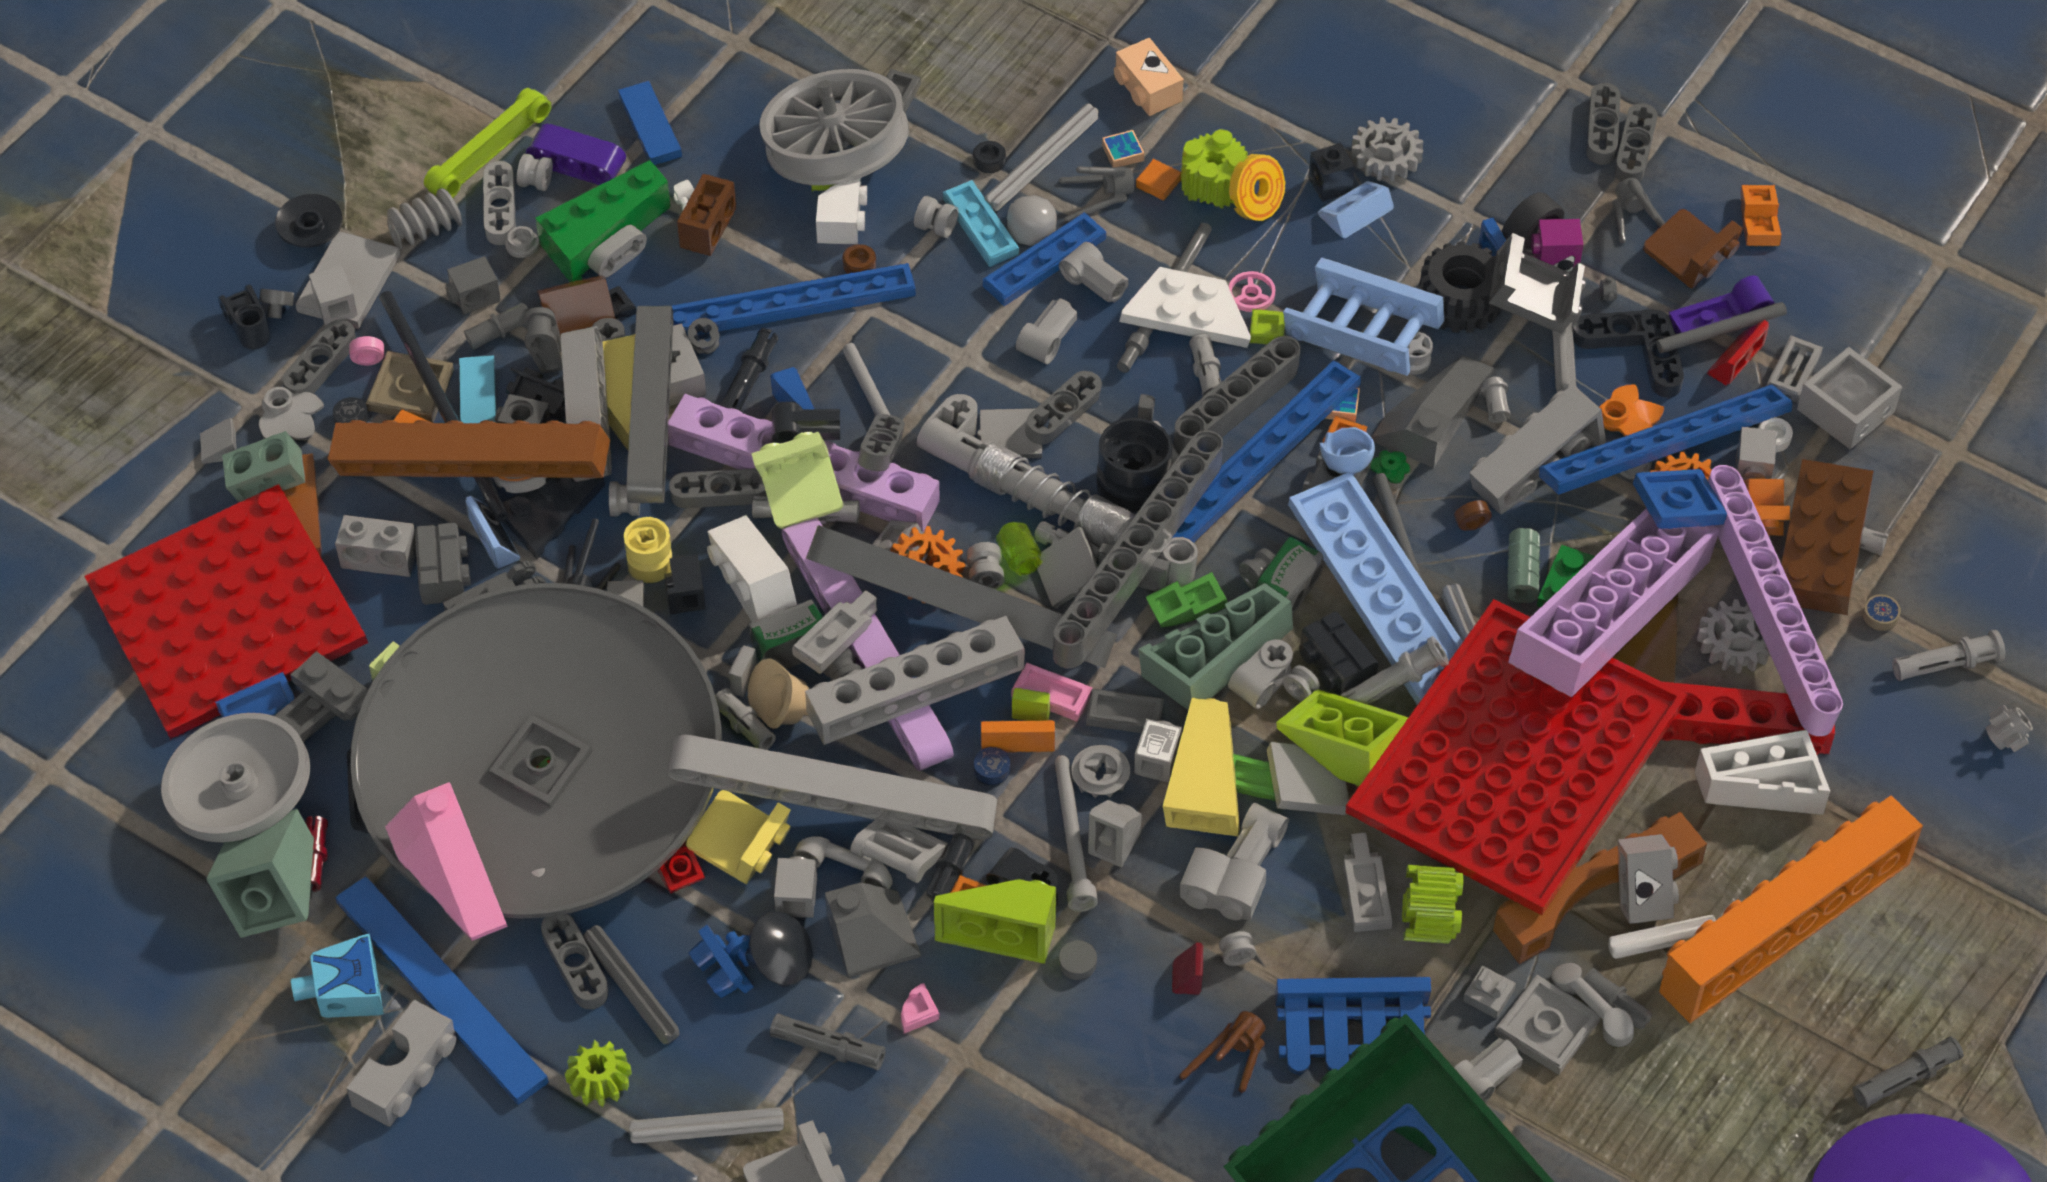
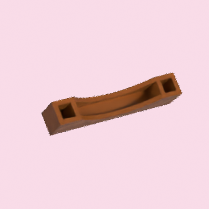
(1530, 933)

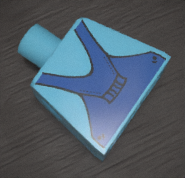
(343, 980)

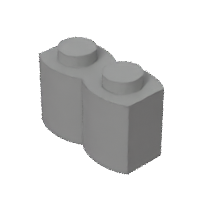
(1222, 884)

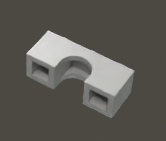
(388, 1090)

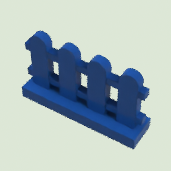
(1333, 996)

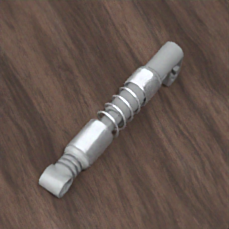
(1006, 473)

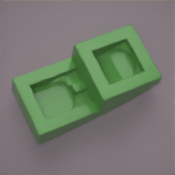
(1184, 604)

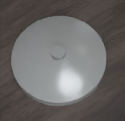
(235, 777)

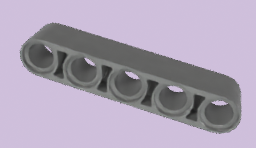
(1240, 392)

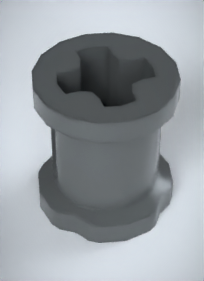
(704, 325)

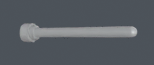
(1081, 893)

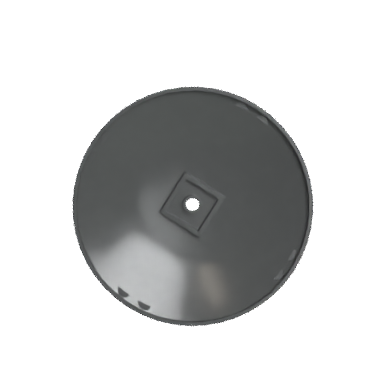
(526, 678)

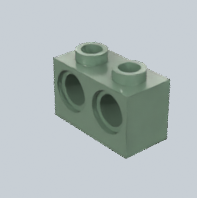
(263, 466)

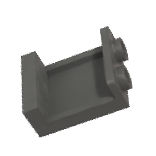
(1535, 287)

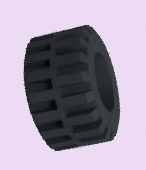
(1466, 267)

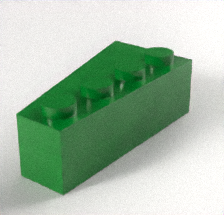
(585, 222)

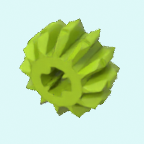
(583, 1074)

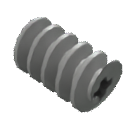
(422, 217)

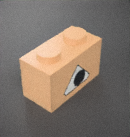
(1148, 77)

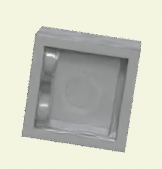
(1849, 397)

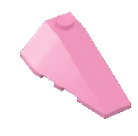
(441, 854)

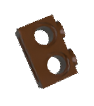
(706, 214)

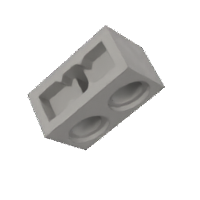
(376, 545)

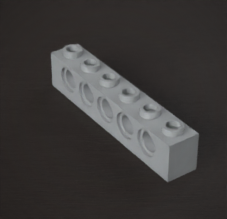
(902, 694)

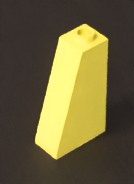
(619, 378)
(1203, 775)

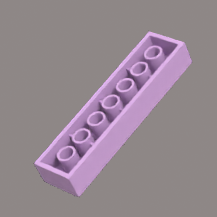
(1609, 601)

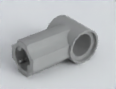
(1088, 267)
(1044, 336)
(1259, 833)
(1490, 1067)

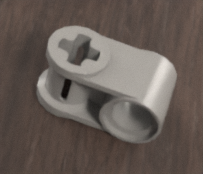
(1262, 673)

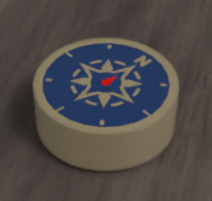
(1881, 612)

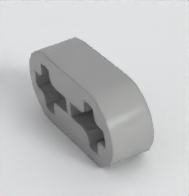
(617, 251)

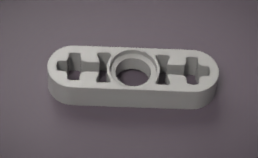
(493, 192)

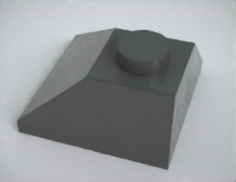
(870, 928)

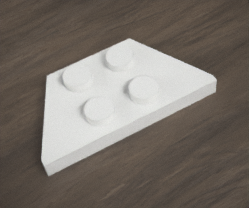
(1188, 306)

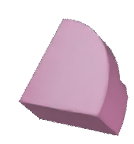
(918, 1009)

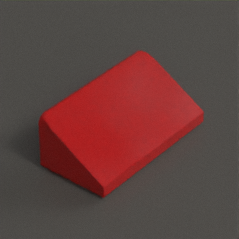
(1739, 353)

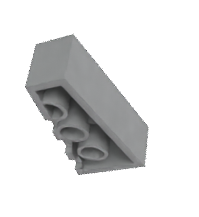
(1558, 431)

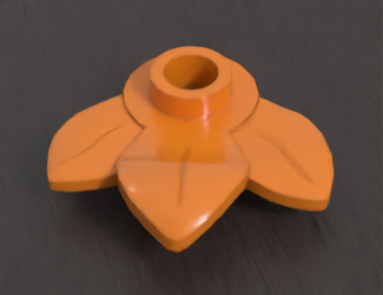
(1629, 412)

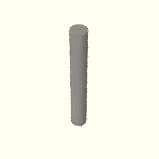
(864, 379)

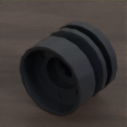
(1132, 461)

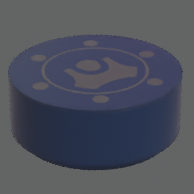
(992, 765)

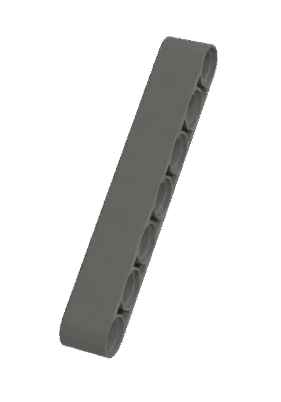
(650, 405)

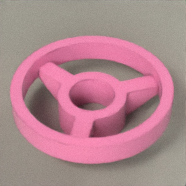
(1248, 303)

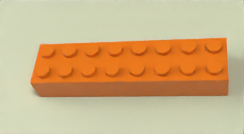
(1789, 908)

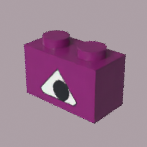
(1558, 243)

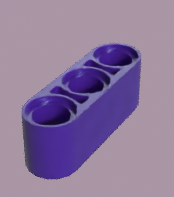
(577, 154)

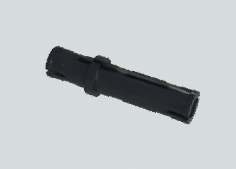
(753, 363)

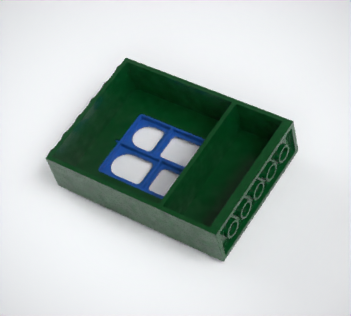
(1384, 1087)

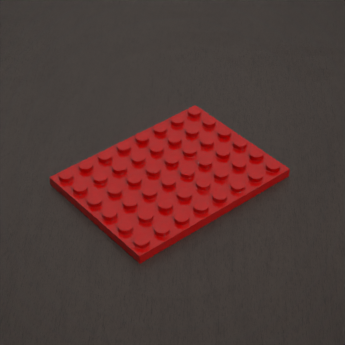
(1510, 770)

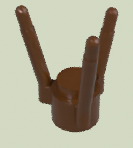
(1240, 1035)

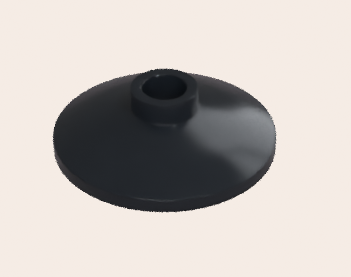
(309, 220)

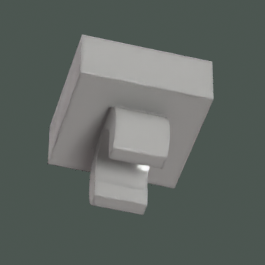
(1489, 992)

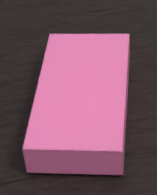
(1066, 695)

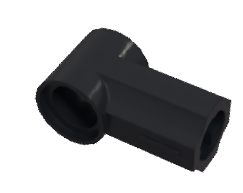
(791, 420)

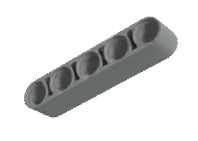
(585, 381)

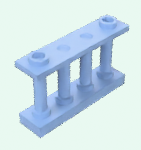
(1368, 290)

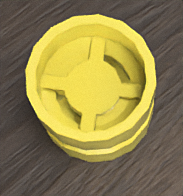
(648, 549)

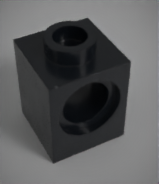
(1331, 172)

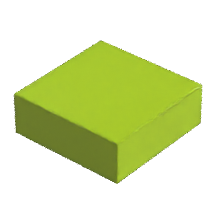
(1266, 326)
(1030, 705)

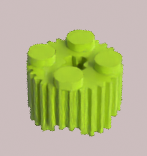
(1209, 166)
(1431, 904)

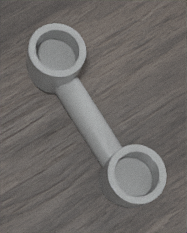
(818, 848)
(1617, 1023)

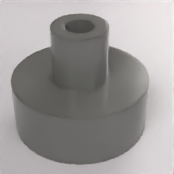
(276, 301)

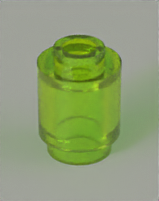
(1019, 548)

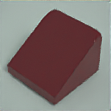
(1188, 971)

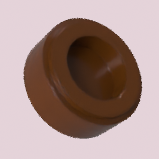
(858, 258)
(1473, 515)

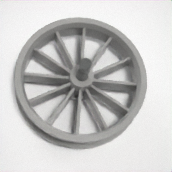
(834, 127)

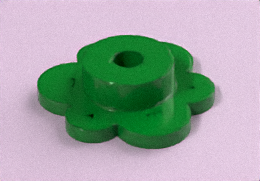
(1392, 465)

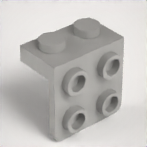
(798, 1163)

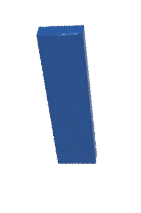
(1041, 259)

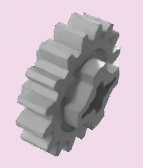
(1387, 149)
(1736, 637)

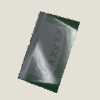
(1294, 571)
(778, 633)

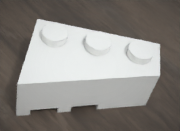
(1764, 774)

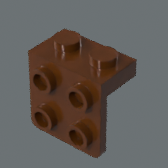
(1691, 247)

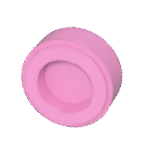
(366, 350)

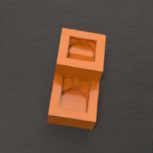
(1760, 215)

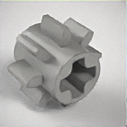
(2009, 728)

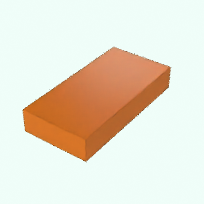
(1019, 735)

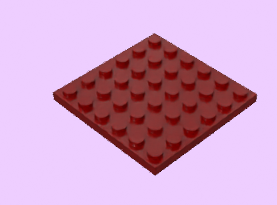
(224, 608)

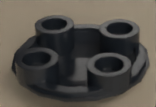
(780, 949)

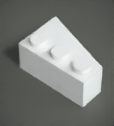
(751, 568)

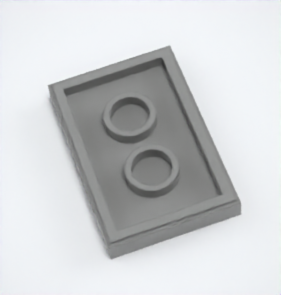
(365, 266)

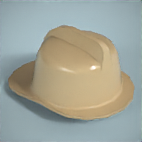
(776, 694)

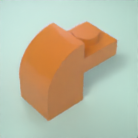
(1769, 503)

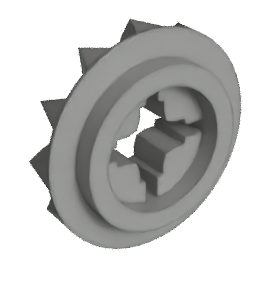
(1089, 761)

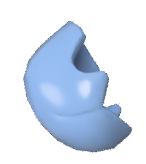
(1347, 450)

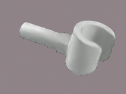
(683, 193)

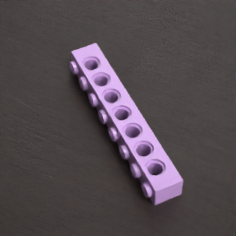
(732, 436)

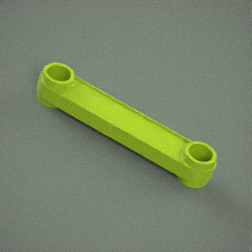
(528, 109)

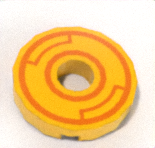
(1271, 187)

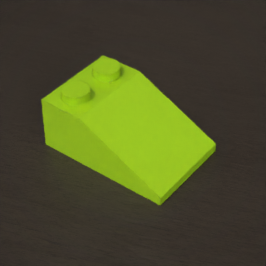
(1341, 733)
(999, 918)

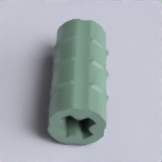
(1523, 565)

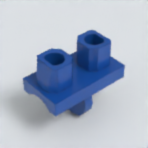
(714, 949)

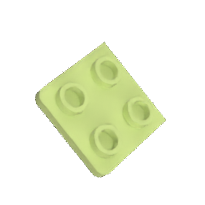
(798, 479)

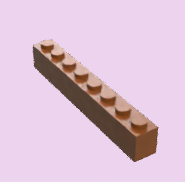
(469, 449)

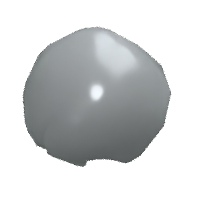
(1031, 219)

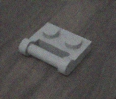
(899, 847)

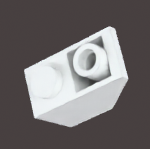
(840, 214)

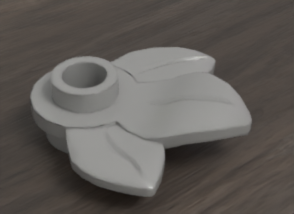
(291, 416)

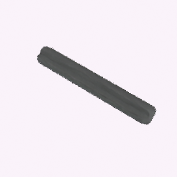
(631, 985)

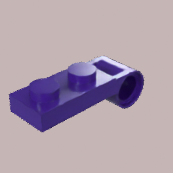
(1746, 296)

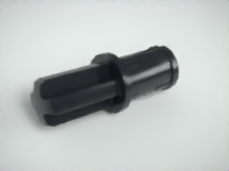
(950, 866)

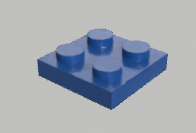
(1679, 499)

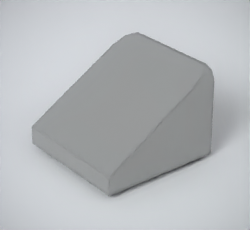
(218, 441)

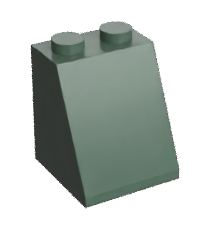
(266, 877)

